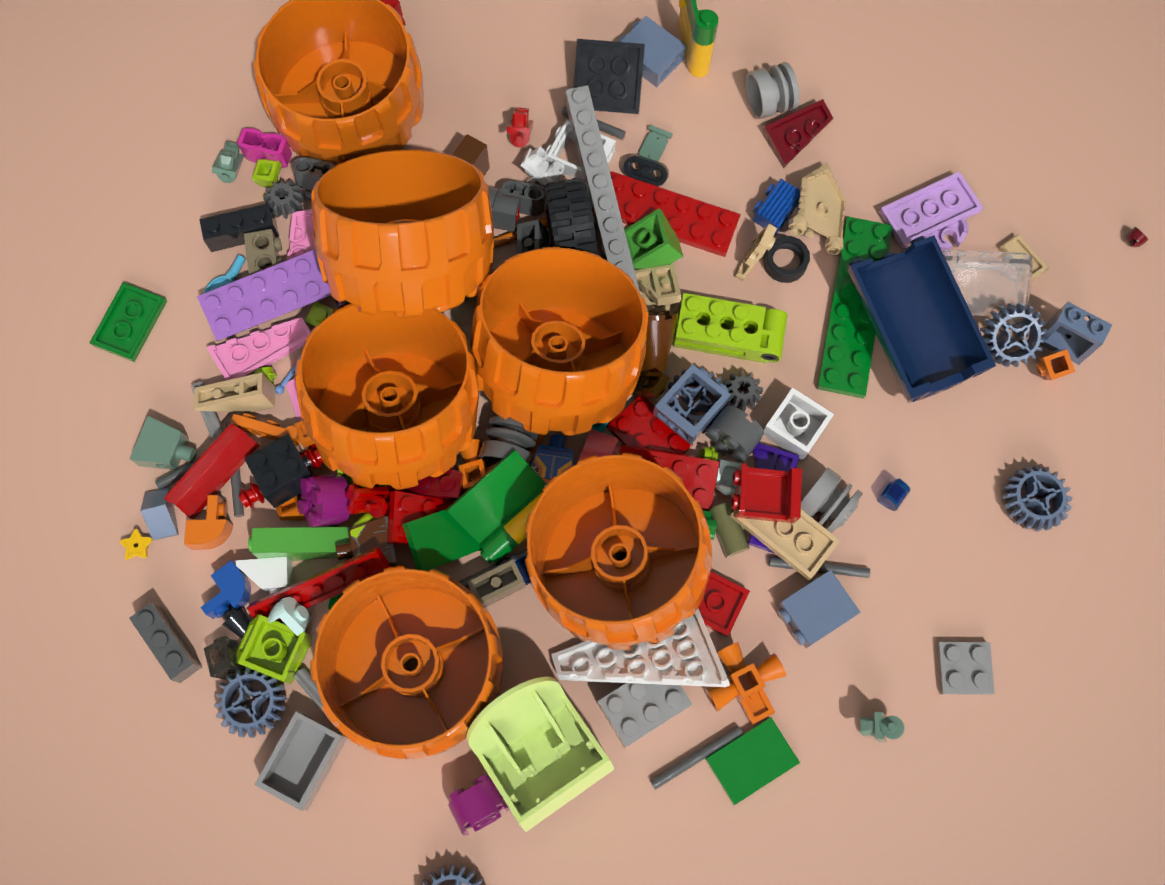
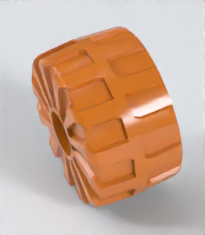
(339, 78)
(403, 231)
(558, 339)
(388, 395)
(610, 509)
(365, 653)

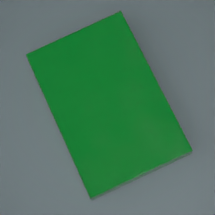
(128, 322)
(438, 540)
(752, 761)

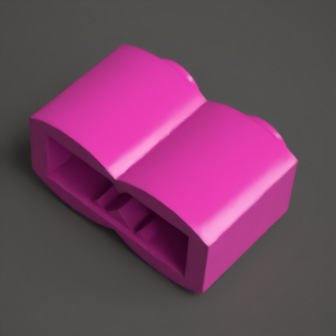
(267, 146)

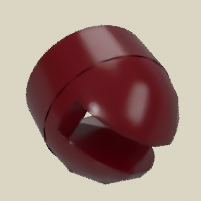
(1137, 236)

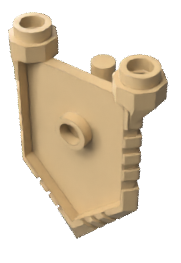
(821, 209)

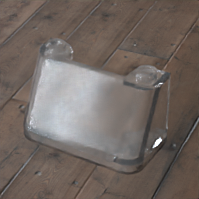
(991, 279)

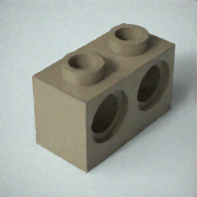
(257, 257)

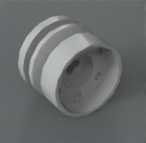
(772, 90)
(830, 500)

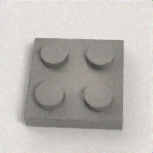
(965, 668)

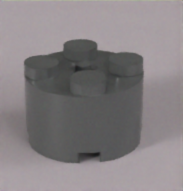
(734, 433)

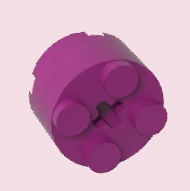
(324, 500)
(477, 805)

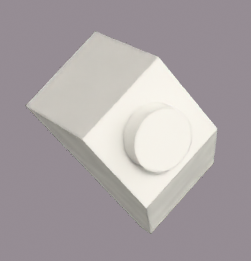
(268, 573)

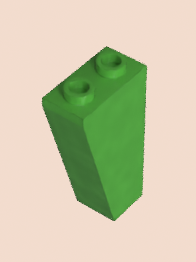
(297, 542)

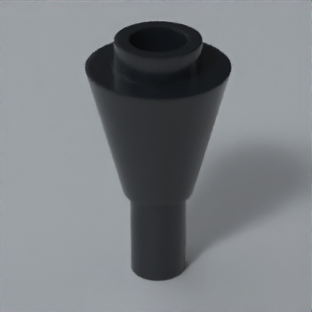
(236, 622)

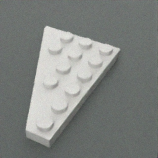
(681, 659)

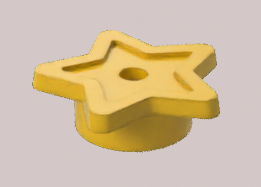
(143, 545)

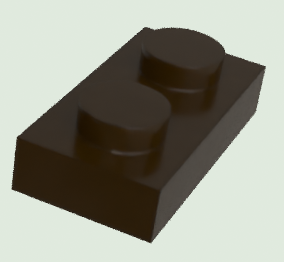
(650, 384)

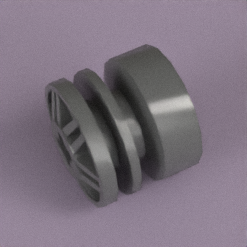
(505, 437)

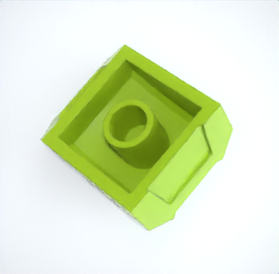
(273, 649)

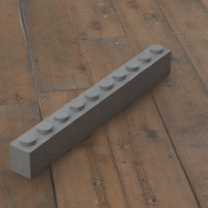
(598, 180)

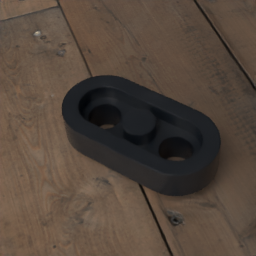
(646, 170)

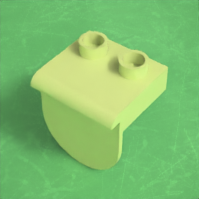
(536, 749)

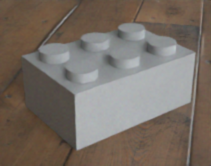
(641, 708)
(301, 761)

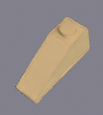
(236, 395)

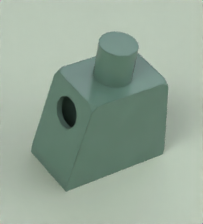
(161, 446)

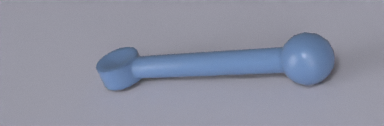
(279, 389)

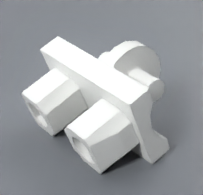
(539, 169)

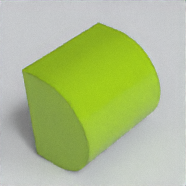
(266, 172)

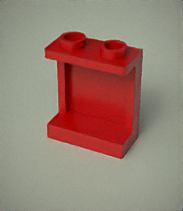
(767, 494)

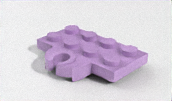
(933, 211)

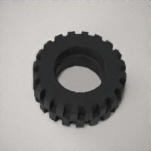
(570, 215)

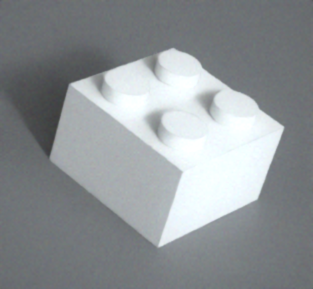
(797, 424)

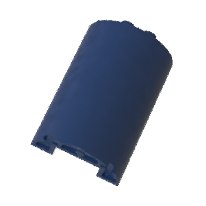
(921, 319)

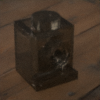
(222, 658)

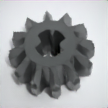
(284, 198)
(750, 386)

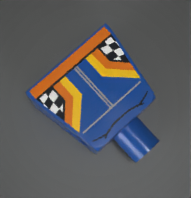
(552, 459)

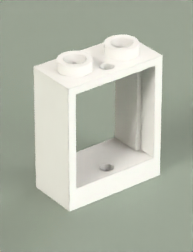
(562, 136)

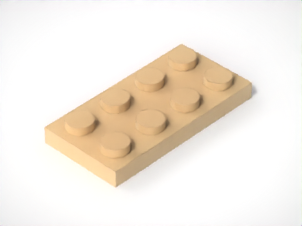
(800, 544)

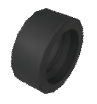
(787, 276)

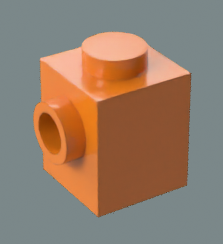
(1055, 365)

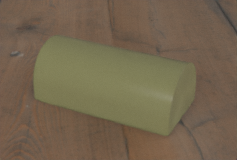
(729, 531)

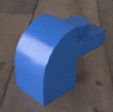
(234, 588)

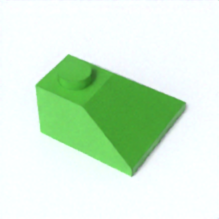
(653, 242)

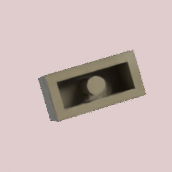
(497, 583)

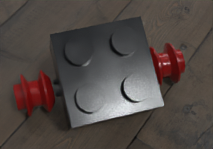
(278, 472)

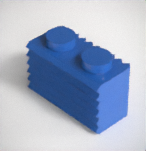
(777, 206)

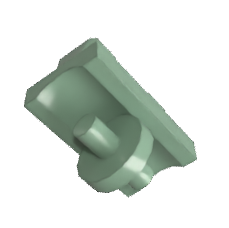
(228, 162)
(882, 727)

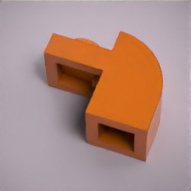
(213, 530)

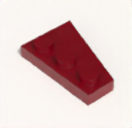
(795, 131)
(445, 486)

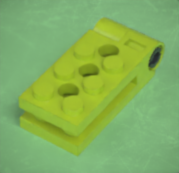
(761, 346)

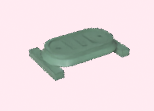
(655, 143)

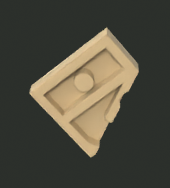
(757, 248)
(659, 284)

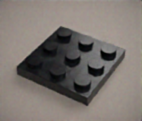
(611, 73)

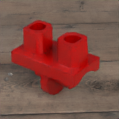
(520, 127)
(369, 499)

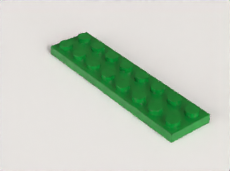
(849, 331)

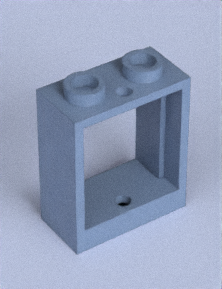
(1082, 335)
(675, 420)

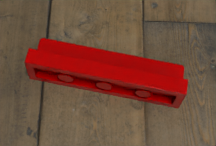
(212, 470)

